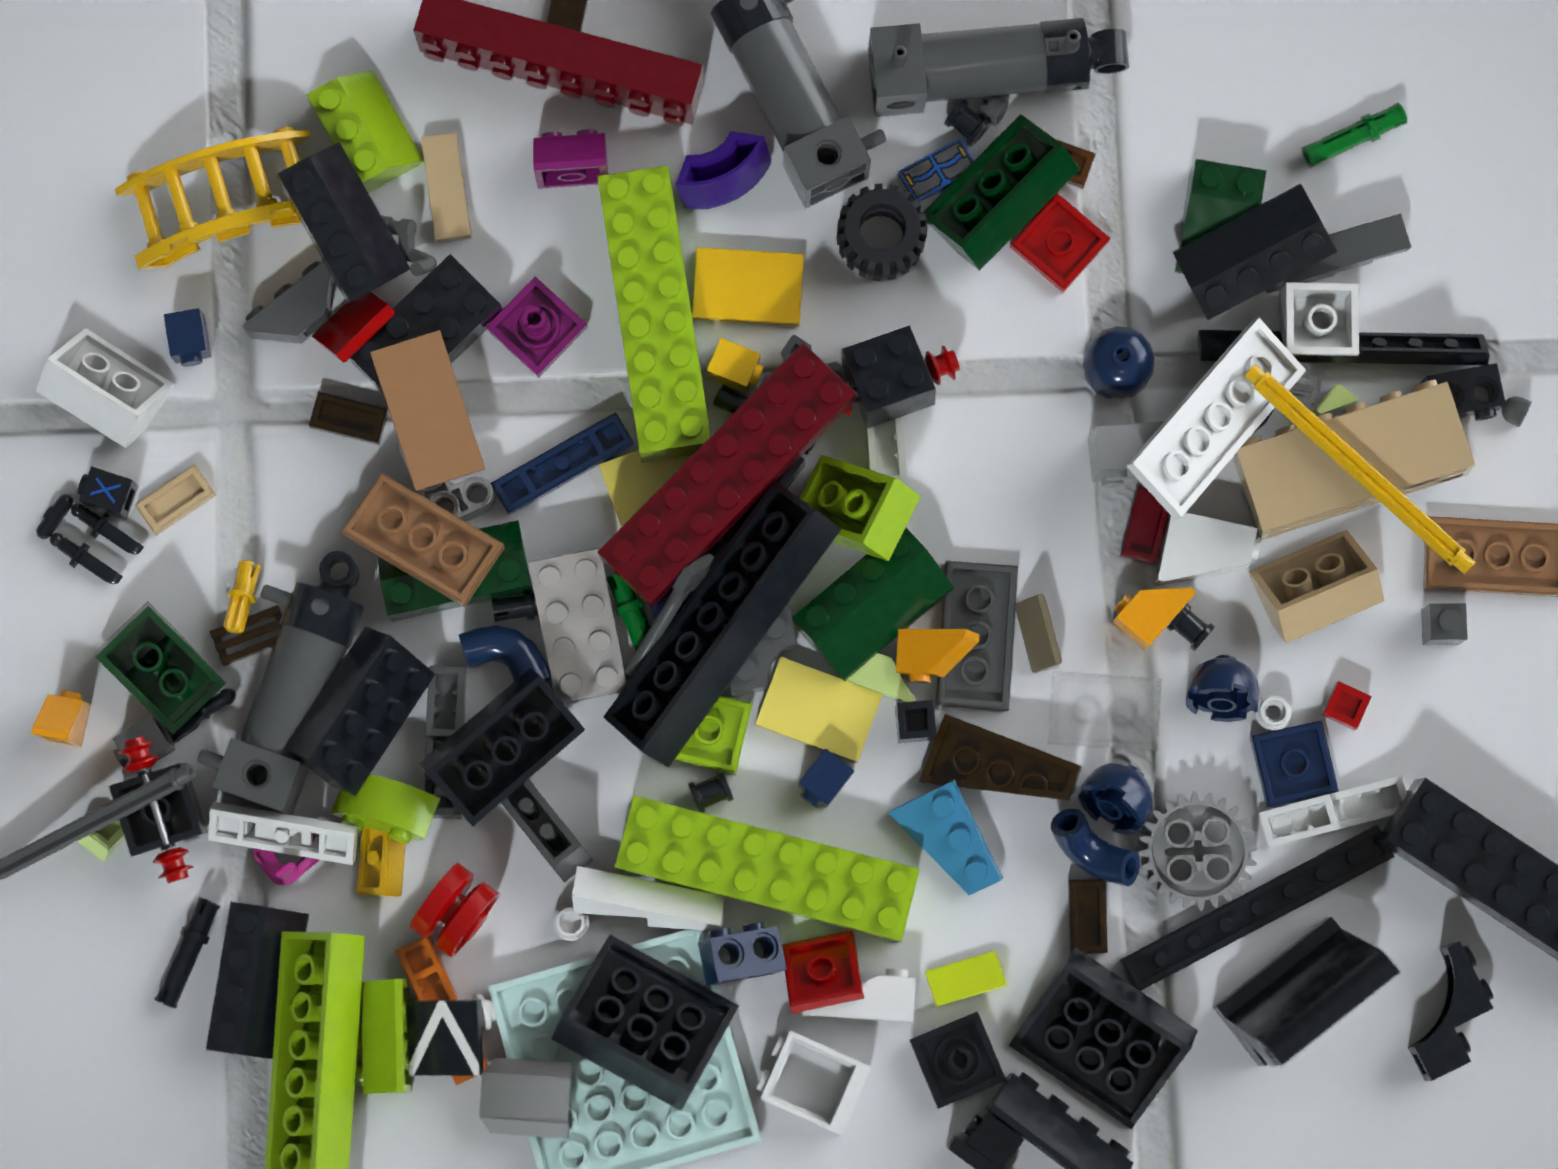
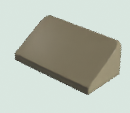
(1038, 633)

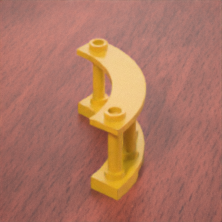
(228, 223)

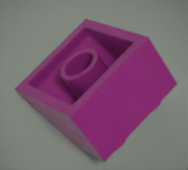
(569, 159)

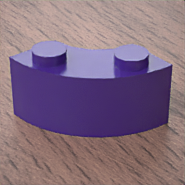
(723, 173)

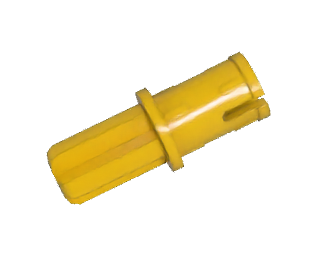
(241, 596)

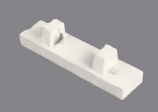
(282, 832)

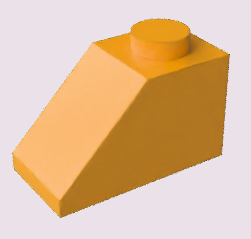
(1150, 612)
(931, 652)
(62, 719)

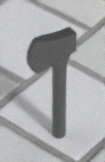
(686, 582)

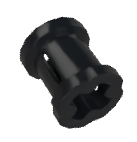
(967, 123)
(1190, 627)
(710, 791)

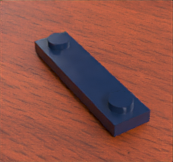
(562, 463)

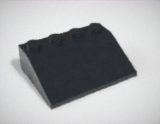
(644, 1022)
(1104, 1038)

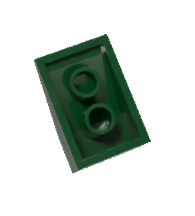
(1217, 196)
(159, 667)

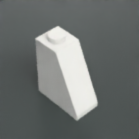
(1204, 547)

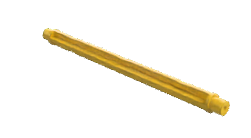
(1359, 469)

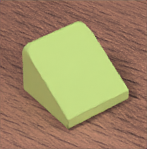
(1335, 401)
(103, 841)

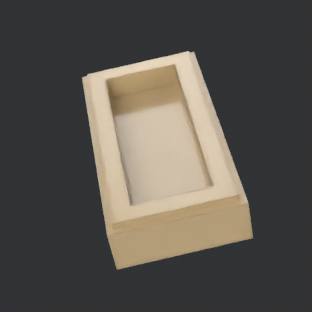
(175, 499)

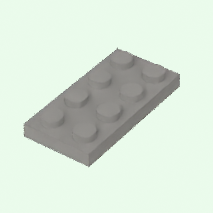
(578, 625)

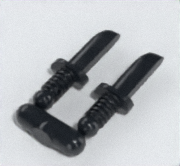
(100, 525)

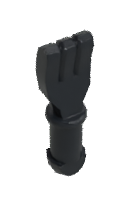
(222, 699)

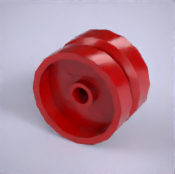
(458, 912)

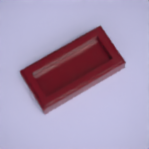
(1144, 528)

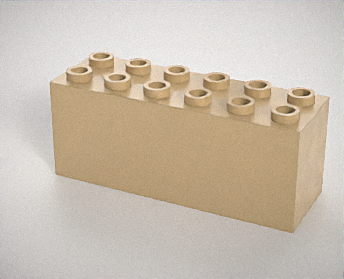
(1406, 438)

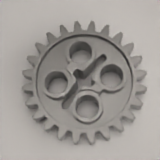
(1195, 817)

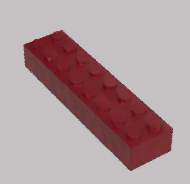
(560, 59)
(727, 475)

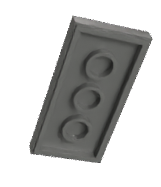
(986, 605)

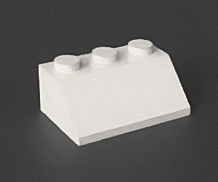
(104, 387)

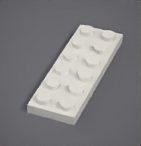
(1213, 420)

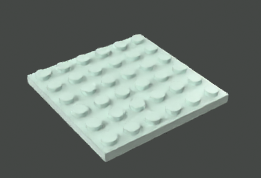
(607, 1116)

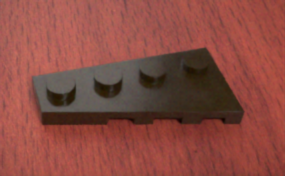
(996, 763)

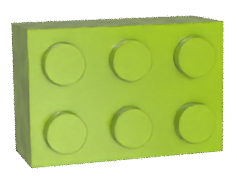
(863, 503)

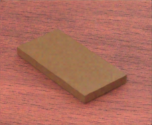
(427, 410)
(423, 539)
(1506, 554)

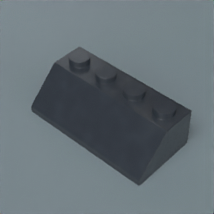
(342, 222)
(1254, 251)
(248, 979)
(1051, 1129)

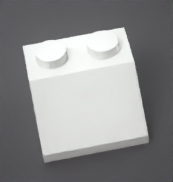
(1320, 318)

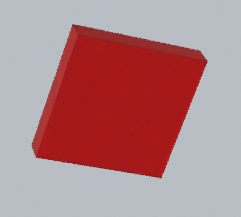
(1060, 242)
(353, 326)
(822, 971)

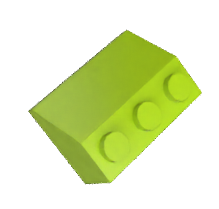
(367, 126)
(384, 1037)

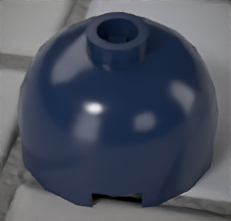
(1105, 365)
(1223, 688)
(1118, 796)

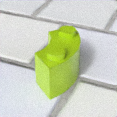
(389, 808)

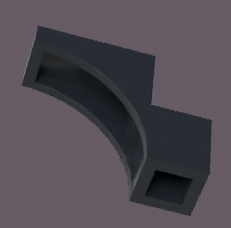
(1466, 998)

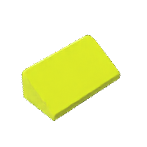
(965, 978)

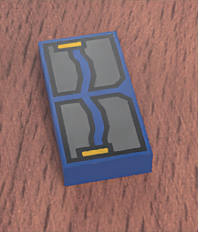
(935, 170)

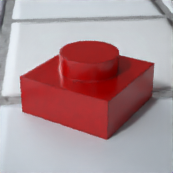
(1346, 705)

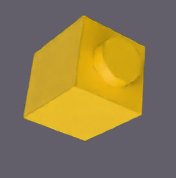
(735, 366)

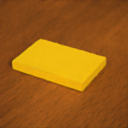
(748, 286)

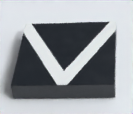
(445, 1037)

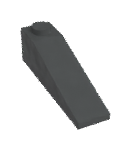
(546, 830)

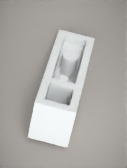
(886, 999)

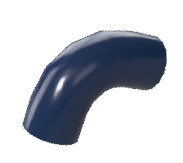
(503, 646)
(1091, 852)

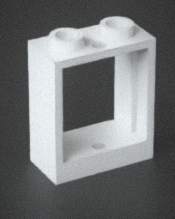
(848, 1099)

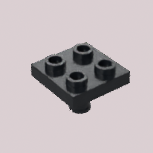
(957, 1060)

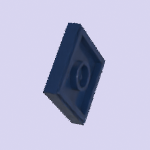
(1294, 763)

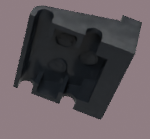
(1304, 992)

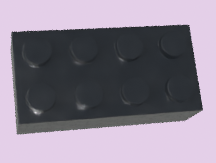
(443, 301)
(360, 710)
(502, 746)

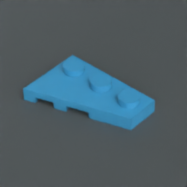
(950, 835)

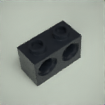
(1462, 384)

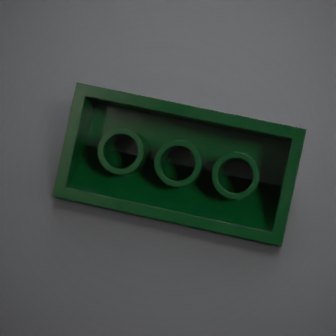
(1001, 191)
(509, 576)
(870, 604)

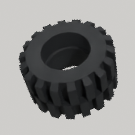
(888, 204)

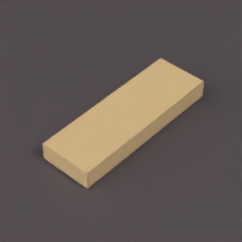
(446, 187)

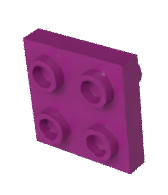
(536, 327)

